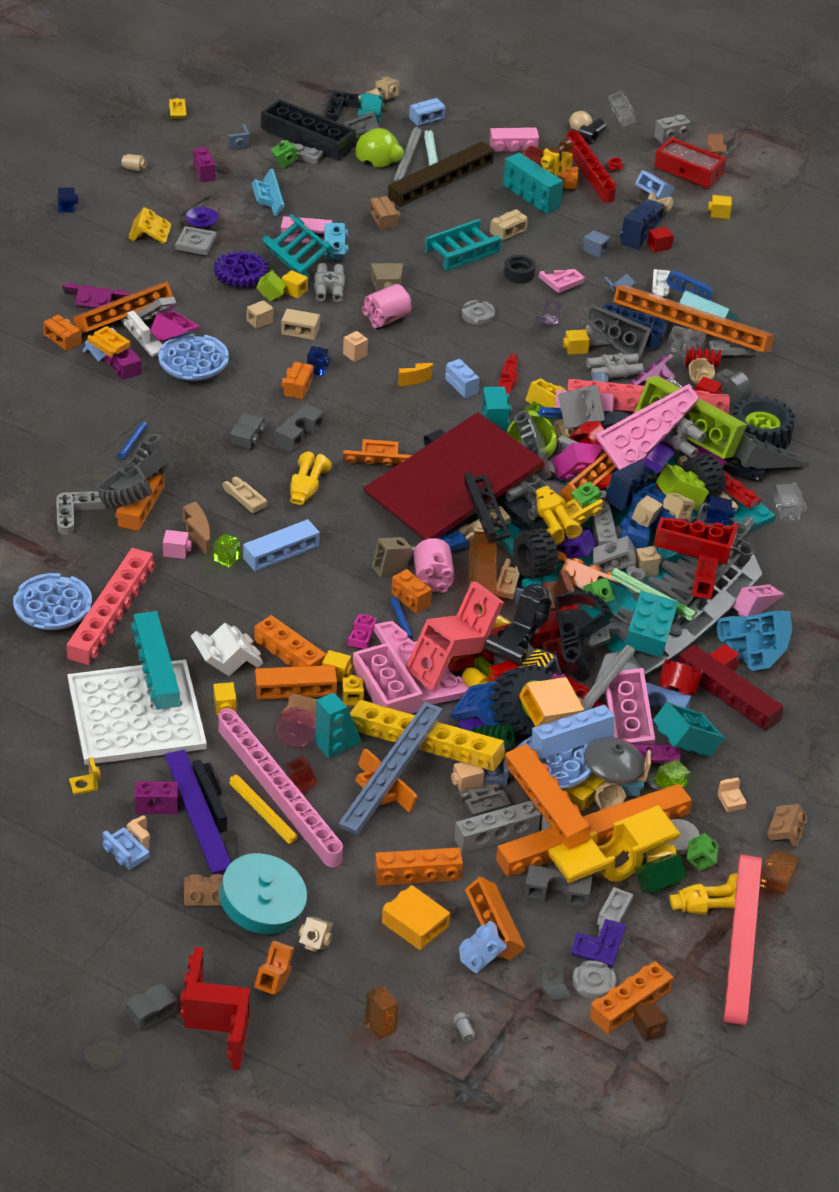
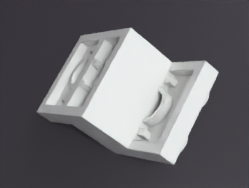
(227, 649)

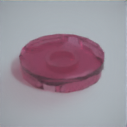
(296, 727)

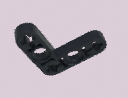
(337, 101)

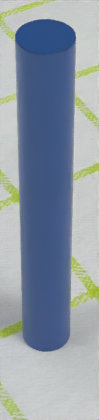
(138, 432)
(401, 617)

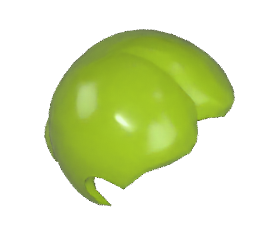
(379, 148)
(544, 426)

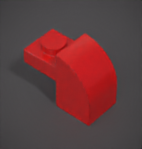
(703, 577)

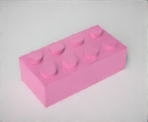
(387, 679)
(630, 705)

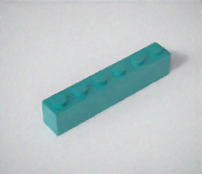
(155, 660)

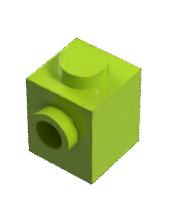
(271, 286)

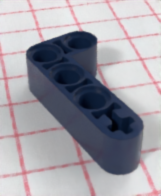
(656, 324)

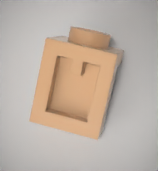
(731, 795)
(138, 829)

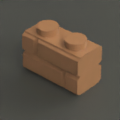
(384, 212)

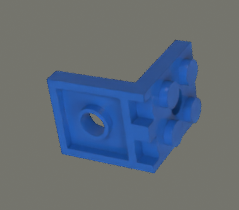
(476, 703)

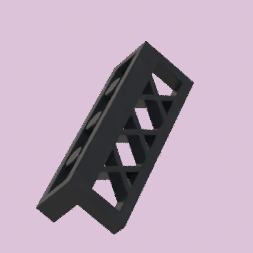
(482, 510)
(212, 800)

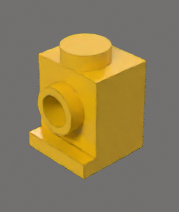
(352, 685)

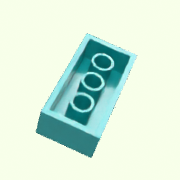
(533, 183)

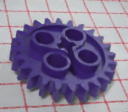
(240, 268)

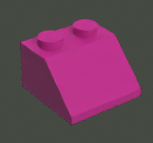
(172, 324)
(575, 460)

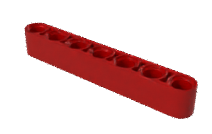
(591, 168)

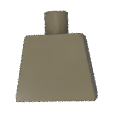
(386, 274)
(391, 556)

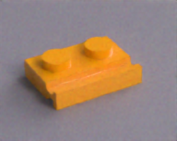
(109, 341)

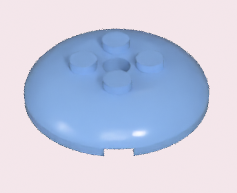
(193, 357)
(52, 601)
(566, 766)

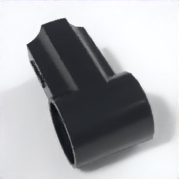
(591, 132)

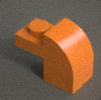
(276, 970)

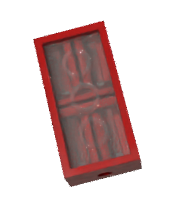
(690, 162)

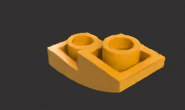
(417, 375)

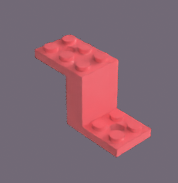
(454, 635)

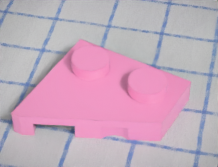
(562, 280)

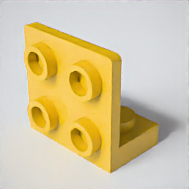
(151, 224)

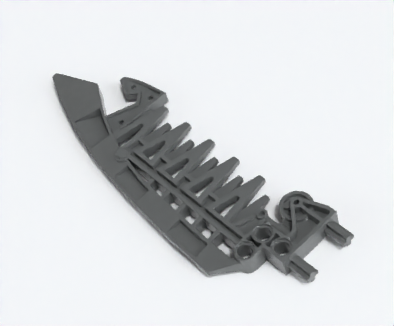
(683, 631)

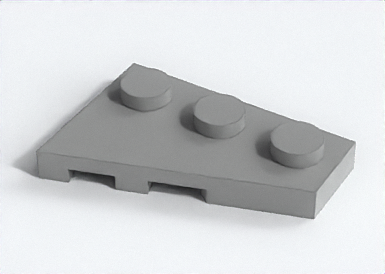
(158, 306)

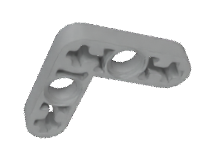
(73, 503)

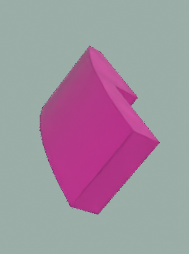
(362, 631)

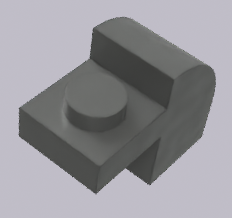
(737, 385)

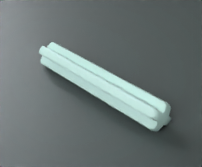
(430, 146)

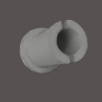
(463, 1024)

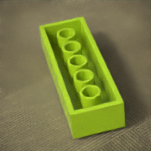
(721, 429)

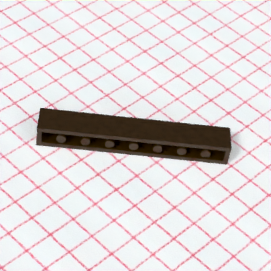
(440, 174)

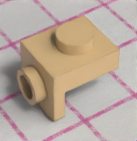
(667, 201)

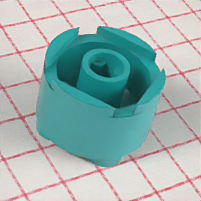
(371, 103)

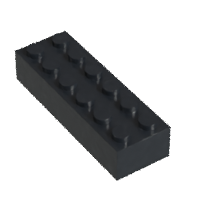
(308, 129)

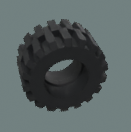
(709, 472)
(535, 553)

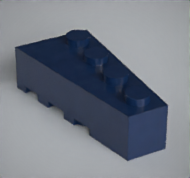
(639, 222)
(629, 481)

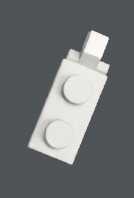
(659, 284)

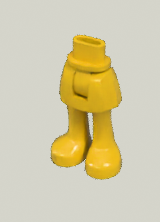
(303, 486)
(550, 505)
(696, 897)

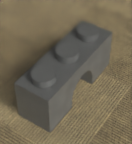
(290, 434)
(544, 880)

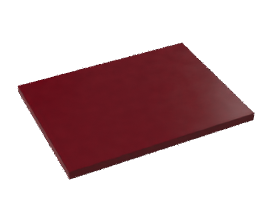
(429, 486)

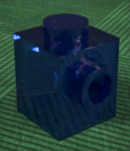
(67, 199)
(319, 359)
(719, 510)

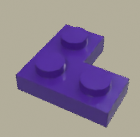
(603, 948)

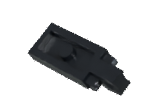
(734, 466)

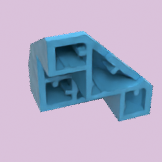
(757, 637)

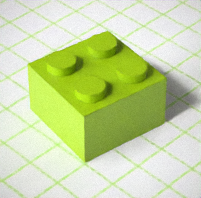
(676, 480)

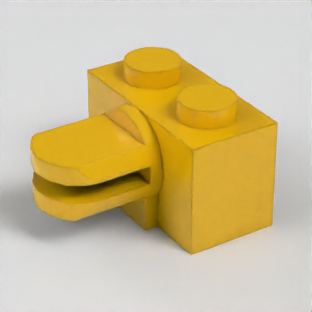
(543, 393)

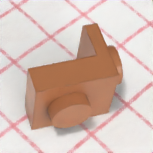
(715, 144)

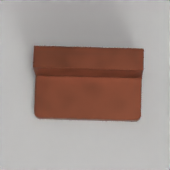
(560, 587)

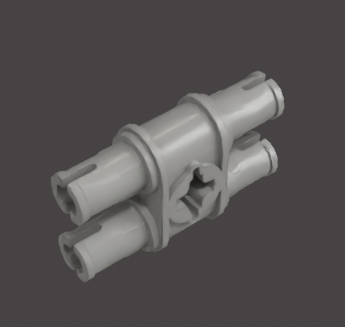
(329, 282)
(615, 365)
(679, 434)

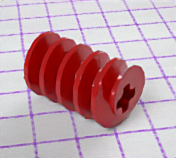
(712, 357)

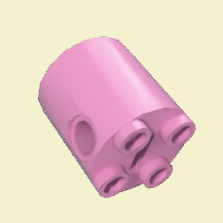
(387, 305)
(434, 564)

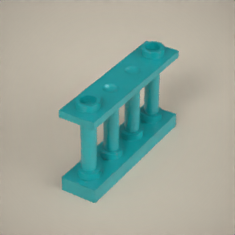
(467, 254)
(293, 261)

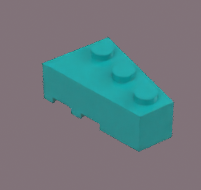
(334, 726)

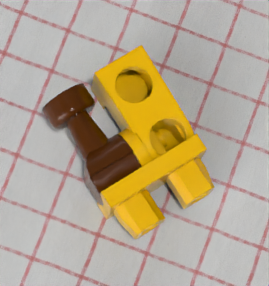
(556, 159)

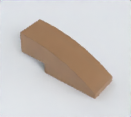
(197, 526)

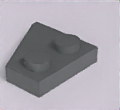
(363, 124)

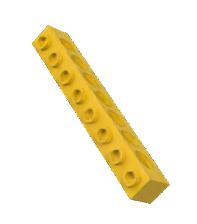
(442, 740)

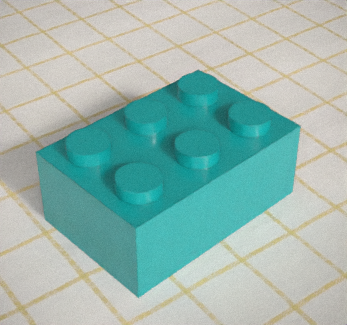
(651, 623)
(688, 729)

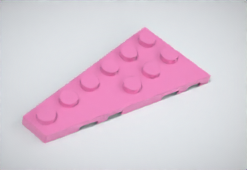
(644, 430)
(450, 685)

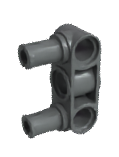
(527, 489)

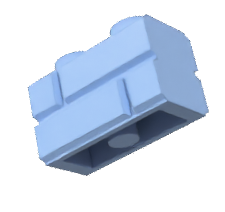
(427, 112)
(654, 184)
(462, 378)

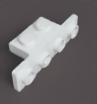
(142, 333)

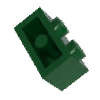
(660, 873)

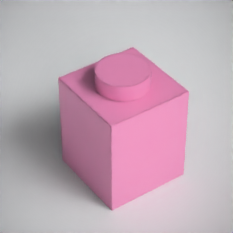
(176, 544)

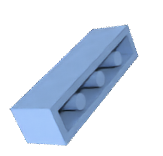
(281, 545)
(572, 731)

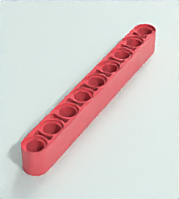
(742, 940)

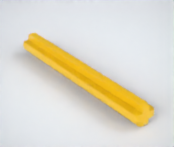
(263, 809)

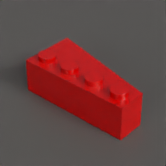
(696, 538)

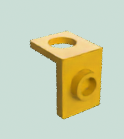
(91, 779)

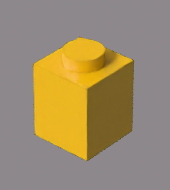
(720, 206)
(295, 283)
(576, 342)
(342, 664)
(224, 697)

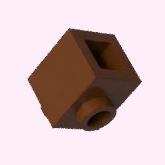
(650, 1021)

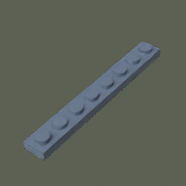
(390, 768)

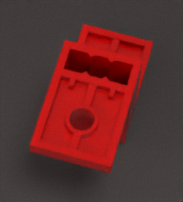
(215, 1007)

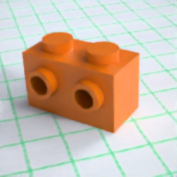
(411, 591)

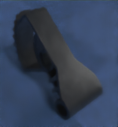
(529, 617)
(581, 625)

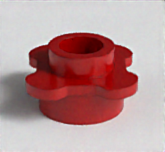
(615, 164)

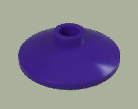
(202, 217)

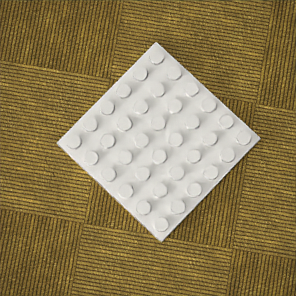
(121, 722)

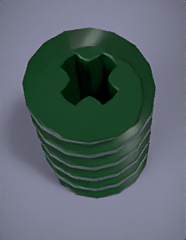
(502, 732)

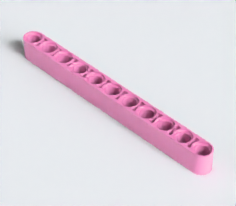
(280, 788)

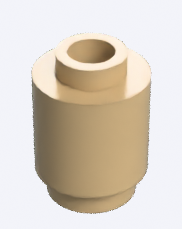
(133, 162)

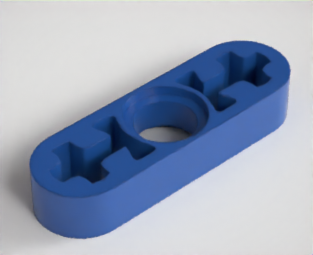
(680, 276)

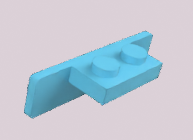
(269, 193)

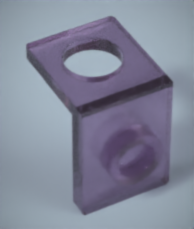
(546, 318)

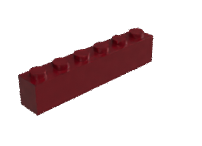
(733, 689)

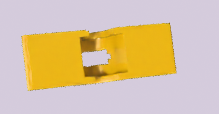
(633, 835)

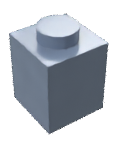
(596, 243)

